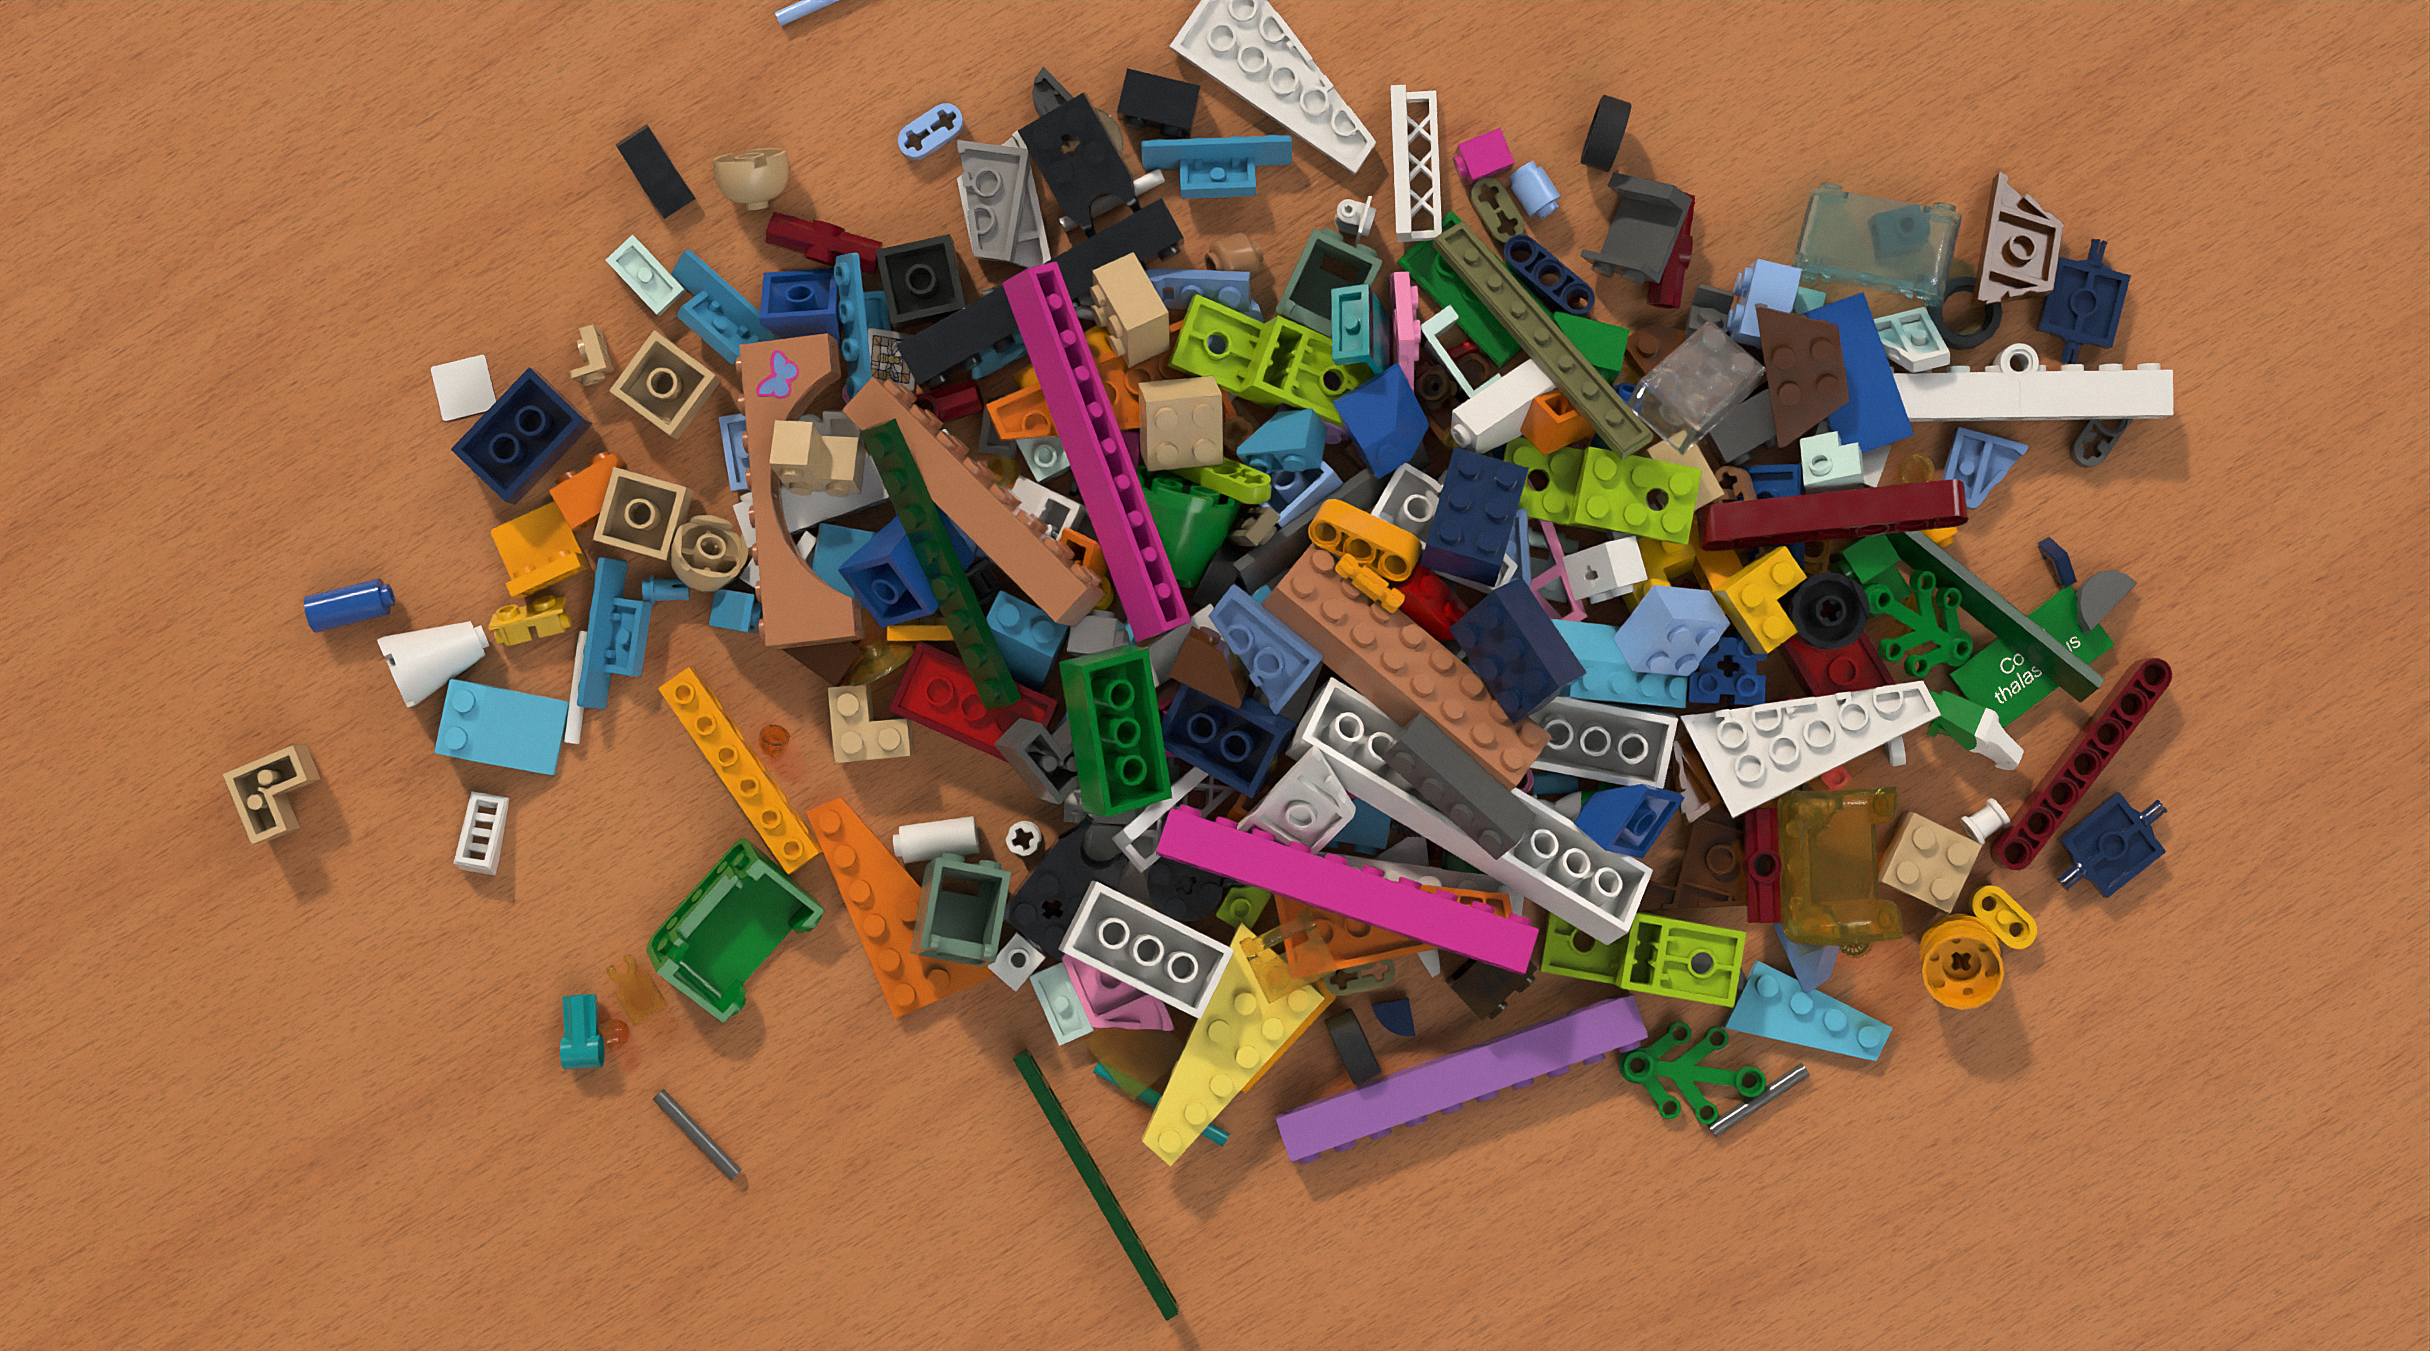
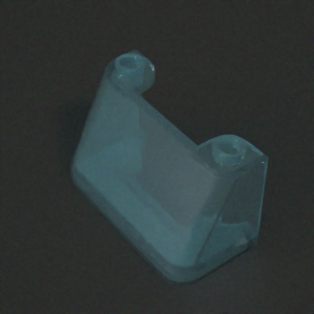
(1878, 243)

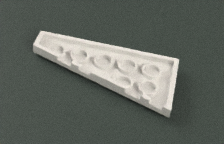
(1265, 64)
(1784, 744)

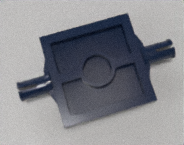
(2084, 303)
(2111, 845)

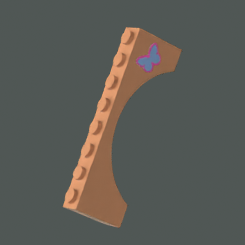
(780, 384)

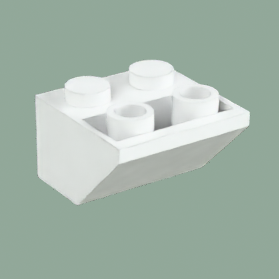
(1049, 506)

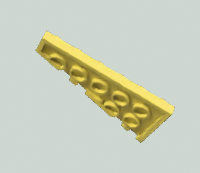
(1224, 1051)

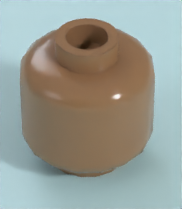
(1235, 254)

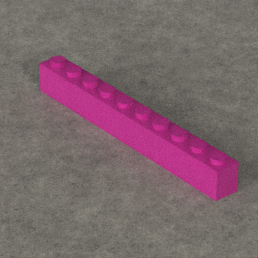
(1096, 451)
(1348, 891)

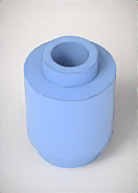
(1534, 190)

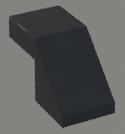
(655, 171)

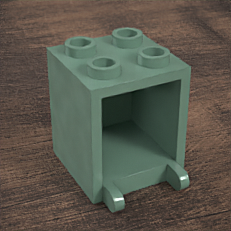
(1308, 292)
(957, 924)

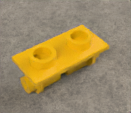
(515, 622)

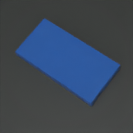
(1875, 407)

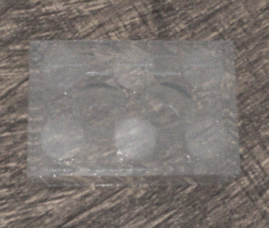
(1695, 387)

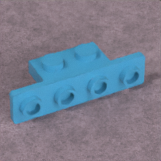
(1217, 164)
(717, 310)
(858, 313)
(614, 635)

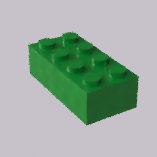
(1115, 730)

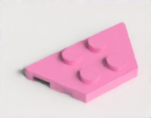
(1405, 326)
(1113, 1002)

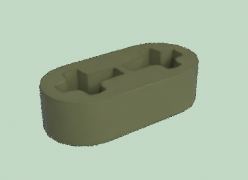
(1504, 206)
(1361, 983)

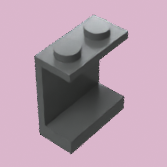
(1641, 230)

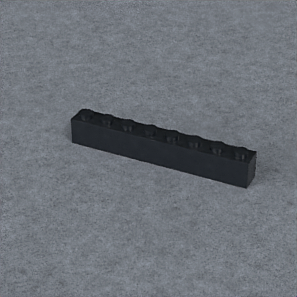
(990, 322)

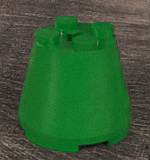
(1188, 520)

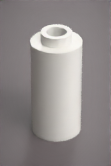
(932, 839)

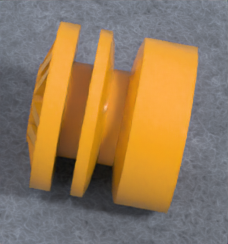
(1956, 980)

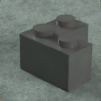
(1041, 759)

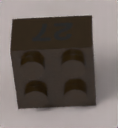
(1487, 986)

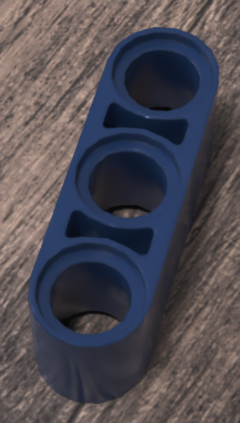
(1544, 263)

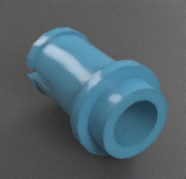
(664, 589)
(1554, 783)

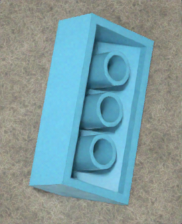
(1610, 675)

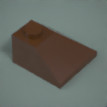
(1209, 667)

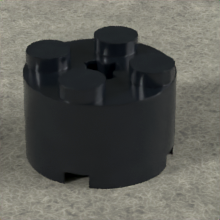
(1844, 623)
(1175, 901)

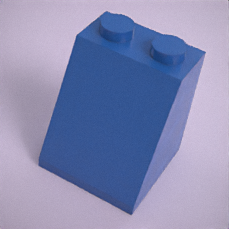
(890, 576)

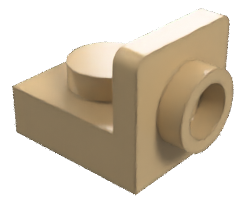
(592, 349)

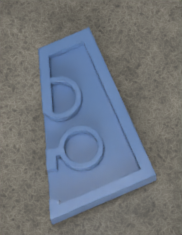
(1268, 648)

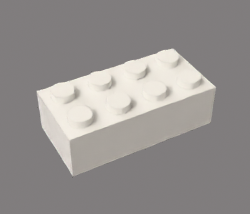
(1606, 741)
(1146, 949)

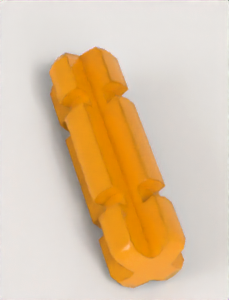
(1369, 583)

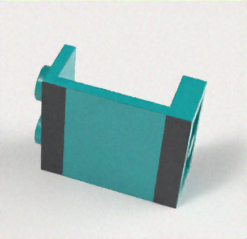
(1361, 328)

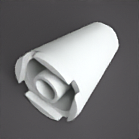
(431, 657)

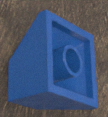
(801, 304)
(1383, 420)
(1628, 817)

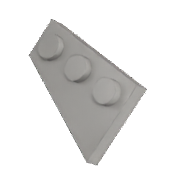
(995, 196)

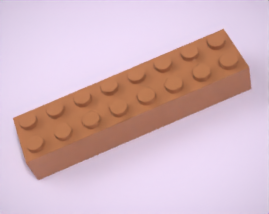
(982, 507)
(1401, 666)

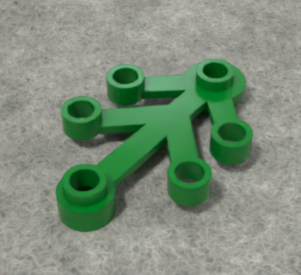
(1952, 645)
(1684, 1071)

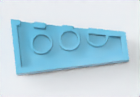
(1779, 1009)

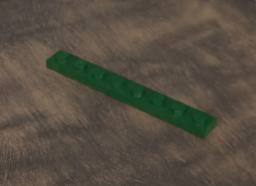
(940, 564)

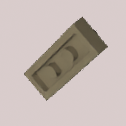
(1253, 527)

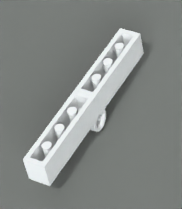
(2036, 393)

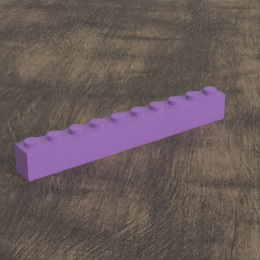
(1460, 1077)

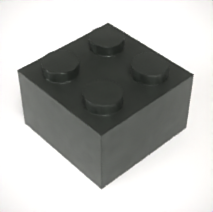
(921, 281)

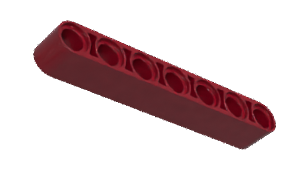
(1832, 515)
(2097, 756)

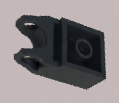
(1090, 172)
(1063, 876)

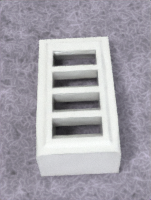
(495, 836)

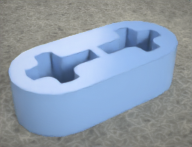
(925, 124)

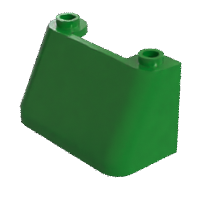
(730, 928)

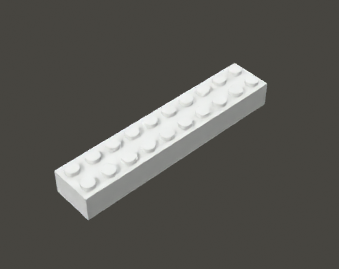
(1549, 864)

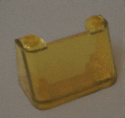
(1832, 866)

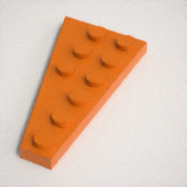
(1028, 417)
(884, 911)
(1359, 943)

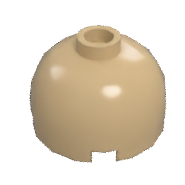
(752, 176)
(708, 553)

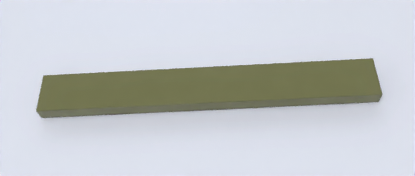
(1542, 340)

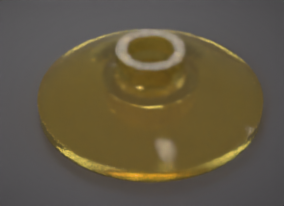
(880, 661)

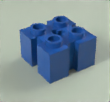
(1740, 685)

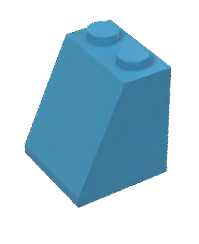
(1026, 639)

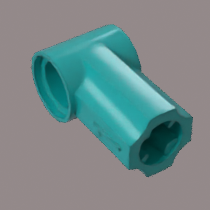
(582, 1044)

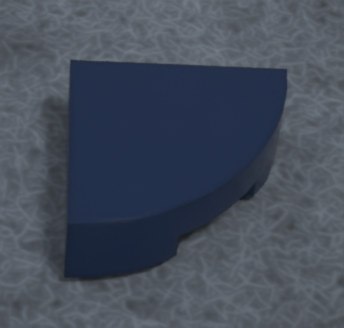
(2060, 559)
(1395, 1016)

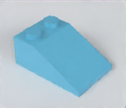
(502, 727)

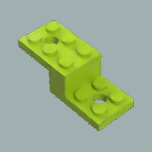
(1264, 360)
(1605, 493)
(1652, 958)

